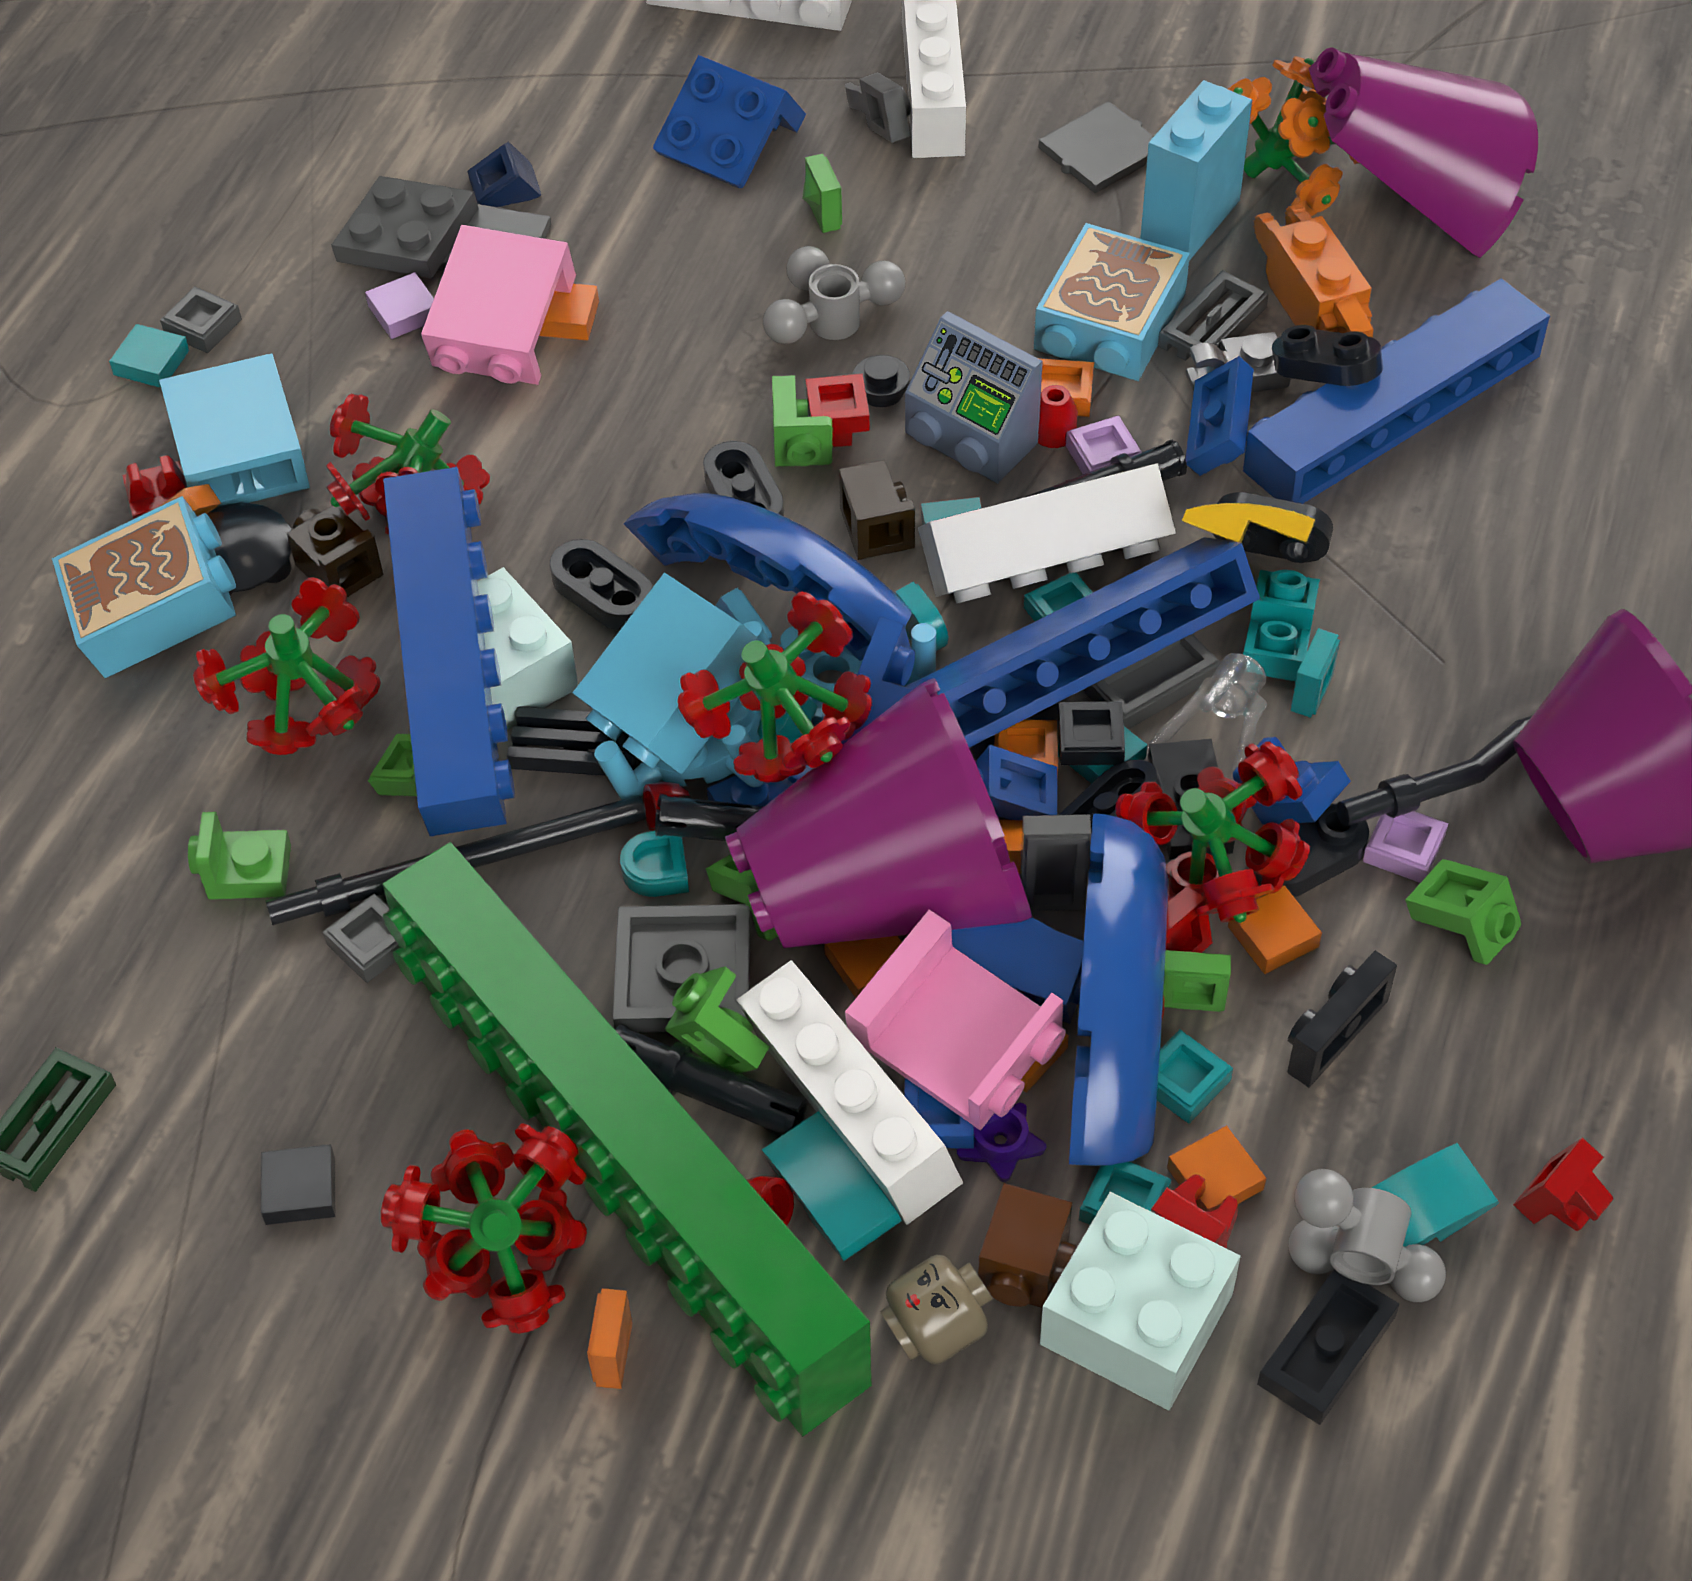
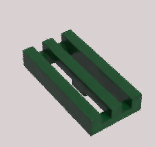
(56, 1122)

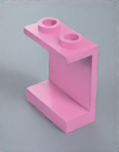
(495, 303)
(953, 1024)

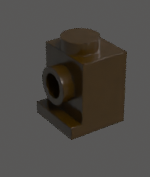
(876, 510)
(330, 539)

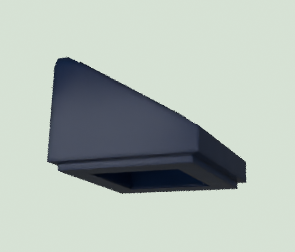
(504, 178)

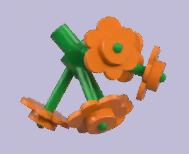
(1296, 132)

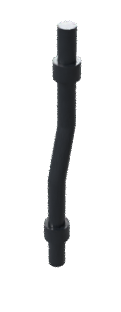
(1403, 793)

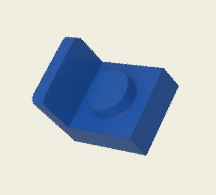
(1018, 784)
(1320, 787)

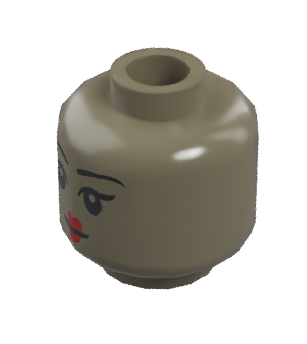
(937, 1309)

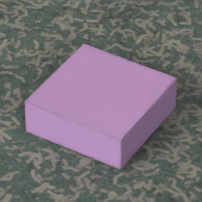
(400, 304)
(1098, 442)
(1406, 844)

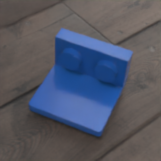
(724, 121)

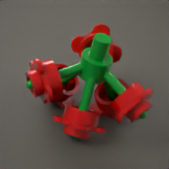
(1214, 817)
(462, 1257)

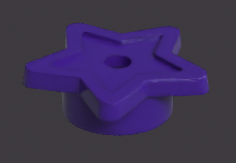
(1004, 1157)

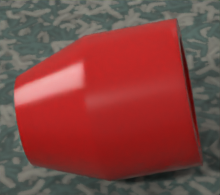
(1057, 416)

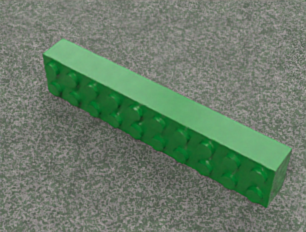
(634, 1141)

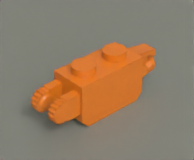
(1313, 273)

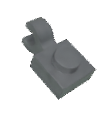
(884, 105)
(1253, 349)

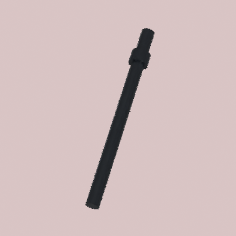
(335, 894)

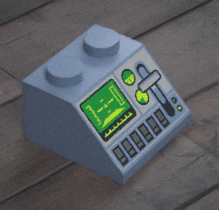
(975, 398)

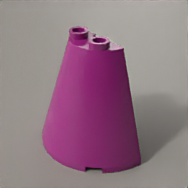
(1434, 138)
(883, 837)

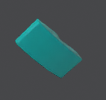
(1281, 622)
(832, 1185)
(1442, 1194)

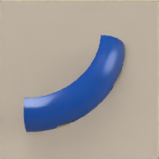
(768, 552)
(1120, 996)

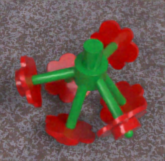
(414, 453)
(284, 664)
(776, 686)

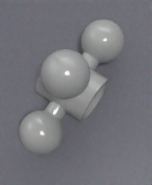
(833, 296)
(1361, 1237)

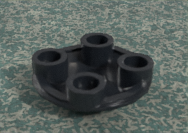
(252, 544)

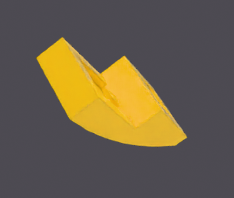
(1232, 520)

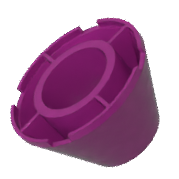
(1616, 746)

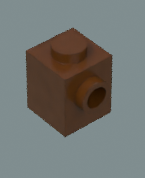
(1025, 1246)

